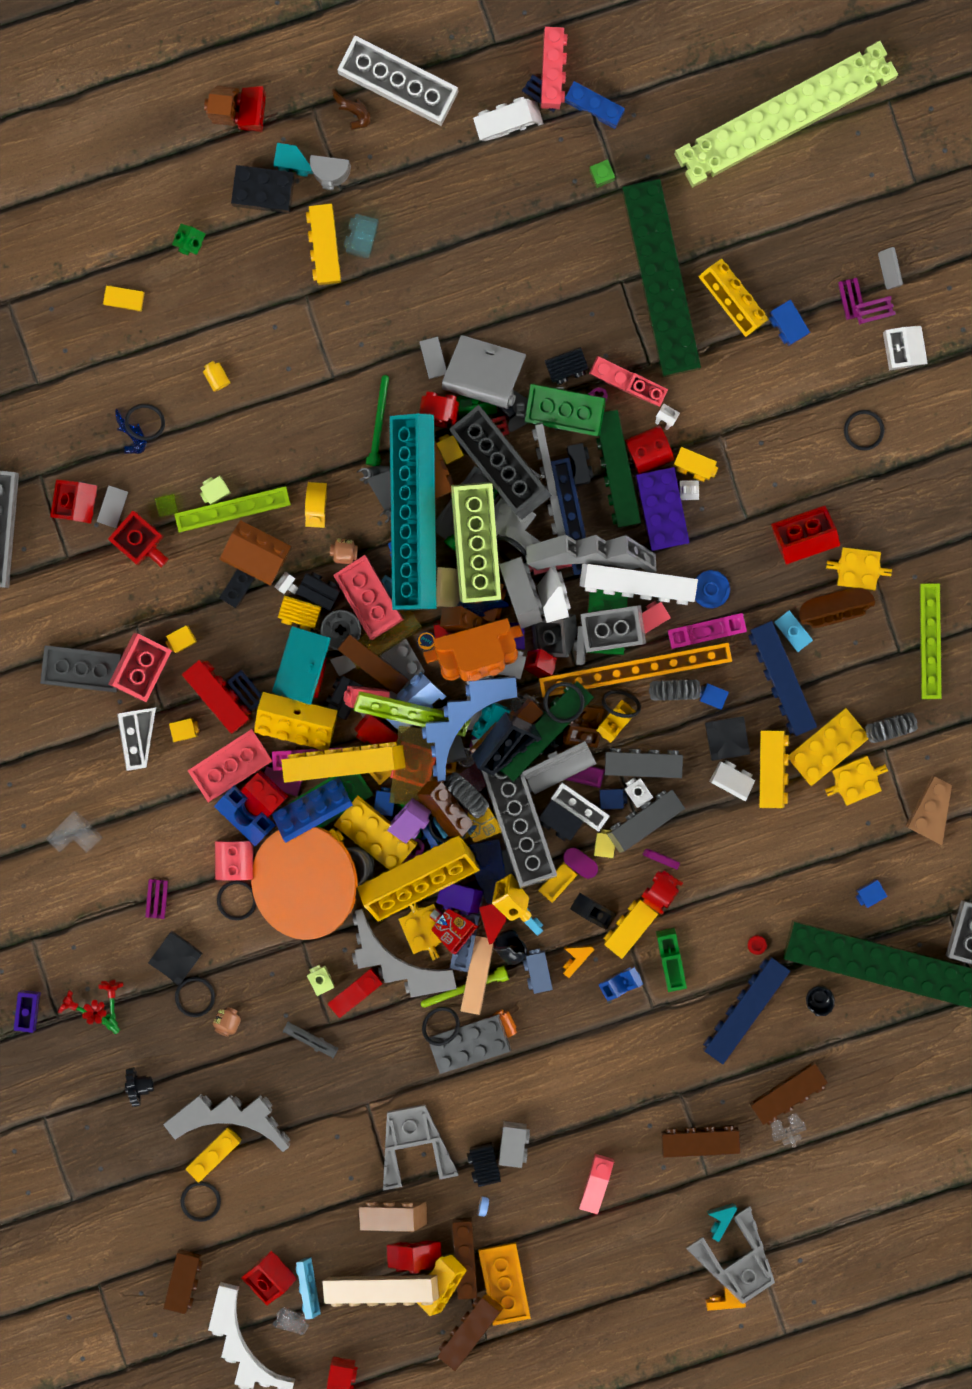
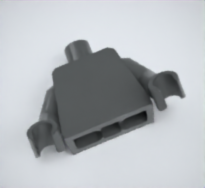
(381, 485)

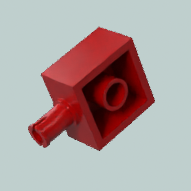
(138, 540)

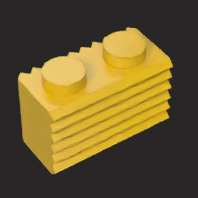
(299, 612)

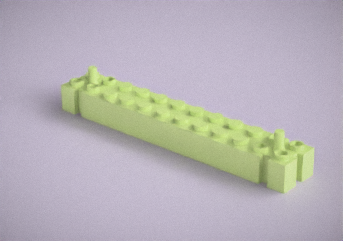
(786, 114)

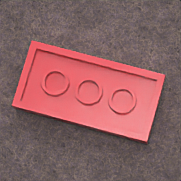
(368, 597)
(230, 765)

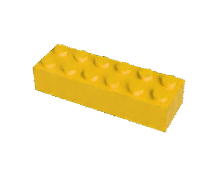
(343, 762)
(418, 878)

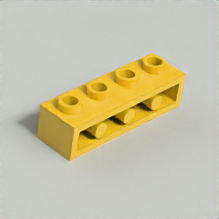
(324, 244)
(733, 297)
(773, 769)

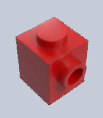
(540, 663)

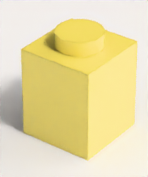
(603, 844)

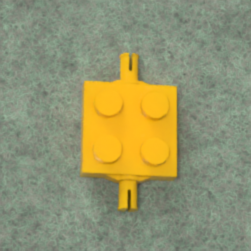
(858, 568)
(856, 780)
(418, 931)

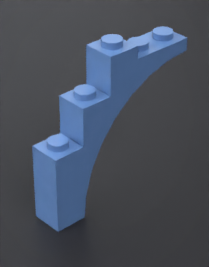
(442, 733)

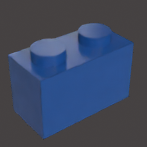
(789, 323)

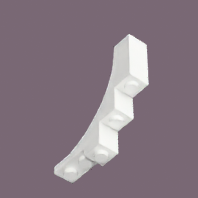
(235, 1349)

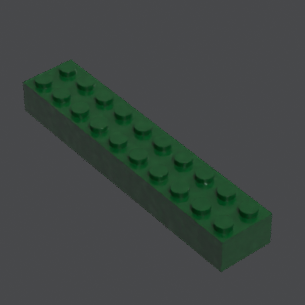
(661, 278)
(879, 963)

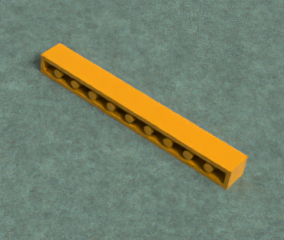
(640, 668)

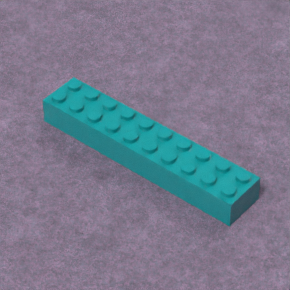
(413, 512)

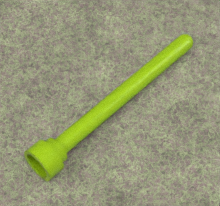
(498, 975)

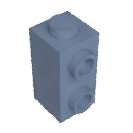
(538, 970)

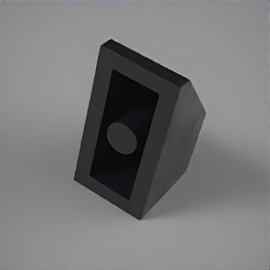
(593, 911)

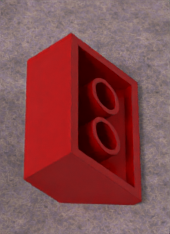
(805, 534)

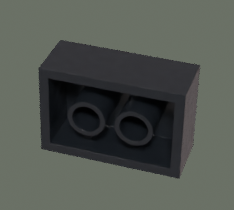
(263, 189)

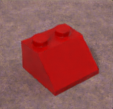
(252, 109)
(73, 501)
(262, 795)
(269, 1278)

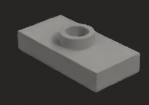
(579, 646)

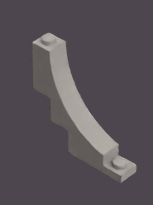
(591, 550)

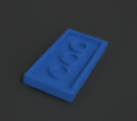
(312, 809)

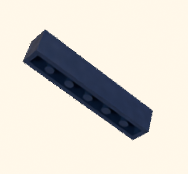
(568, 503)
(783, 679)
(746, 1009)

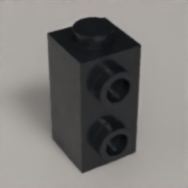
(237, 588)

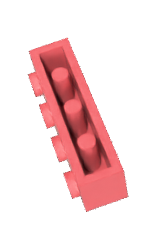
(552, 65)

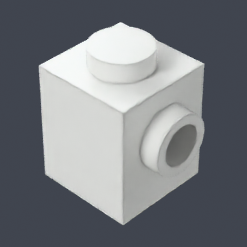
(638, 792)

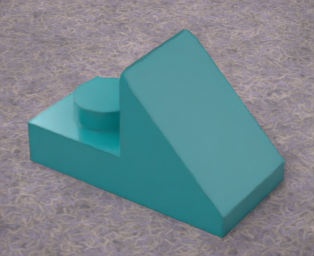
(724, 1215)

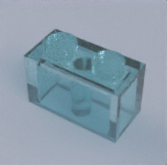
(361, 236)

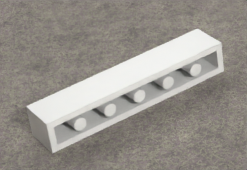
(638, 582)

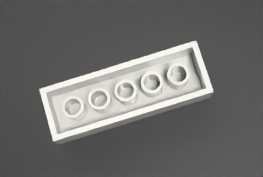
(398, 80)

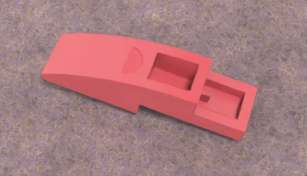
(628, 381)

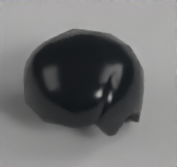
(820, 1000)

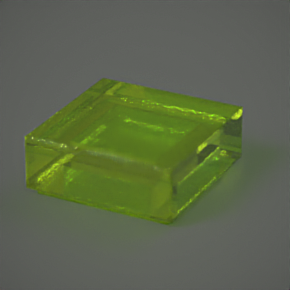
(166, 505)

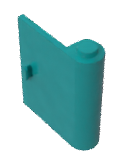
(301, 665)

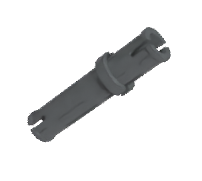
(311, 1040)

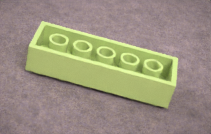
(476, 542)

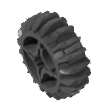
(675, 690)
(891, 727)
(466, 795)

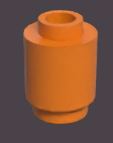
(507, 1022)

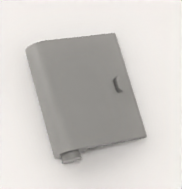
(483, 375)
(559, 767)

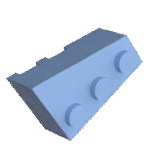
(419, 692)

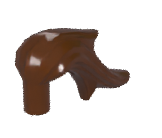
(356, 108)

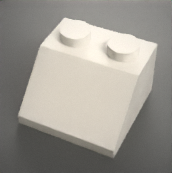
(732, 780)

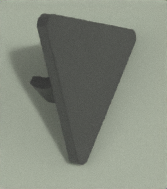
(519, 407)

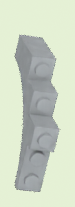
(420, 980)
(229, 1111)

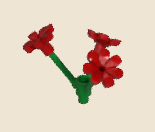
(95, 1012)

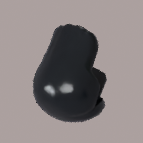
(502, 947)

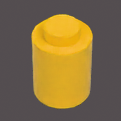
(216, 376)

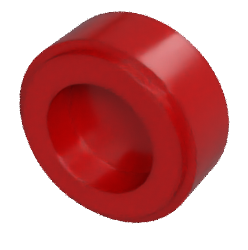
(757, 944)

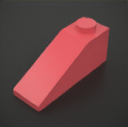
(596, 1183)

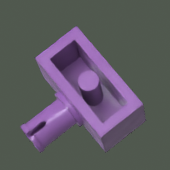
(409, 821)

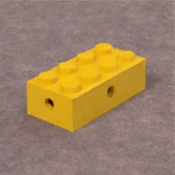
(295, 721)

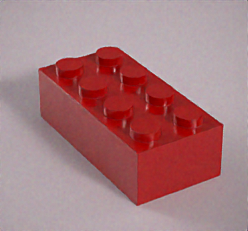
(217, 696)

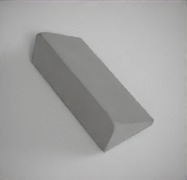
(890, 268)
(112, 506)

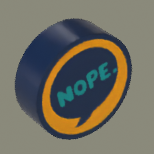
(425, 641)

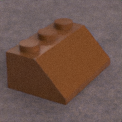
(255, 552)

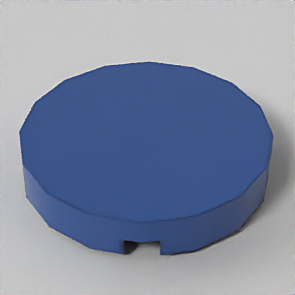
(712, 589)

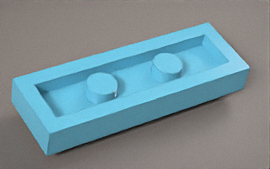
(308, 1288)

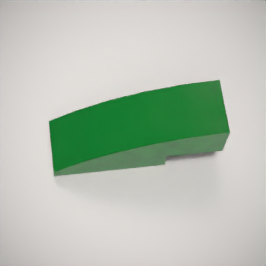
(671, 959)

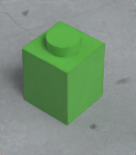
(602, 173)

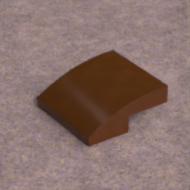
(585, 727)

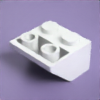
(905, 347)
(553, 596)

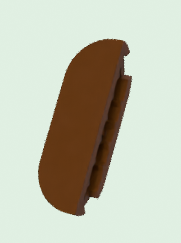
(836, 607)

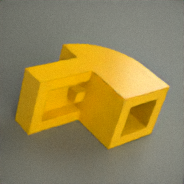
(315, 504)
(612, 724)

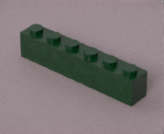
(617, 471)
(548, 729)

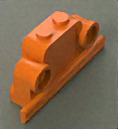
(476, 651)

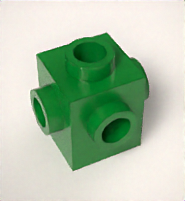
(188, 240)

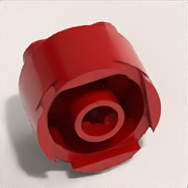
(443, 408)
(662, 891)

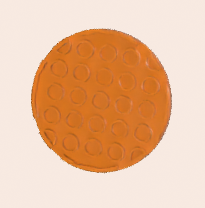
(304, 884)

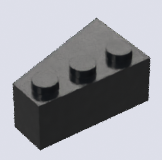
(504, 742)

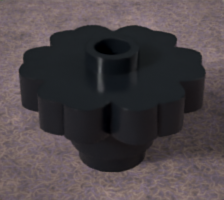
(137, 1086)

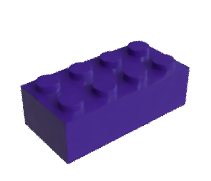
(662, 509)

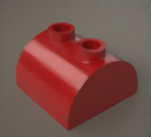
(649, 449)

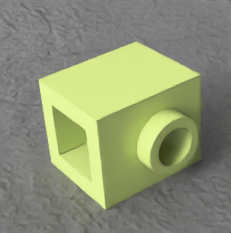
(214, 490)
(320, 979)

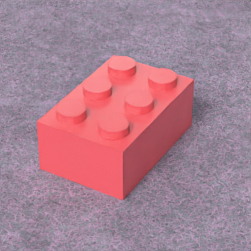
(140, 667)

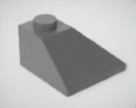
(555, 636)

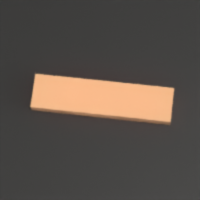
(477, 976)

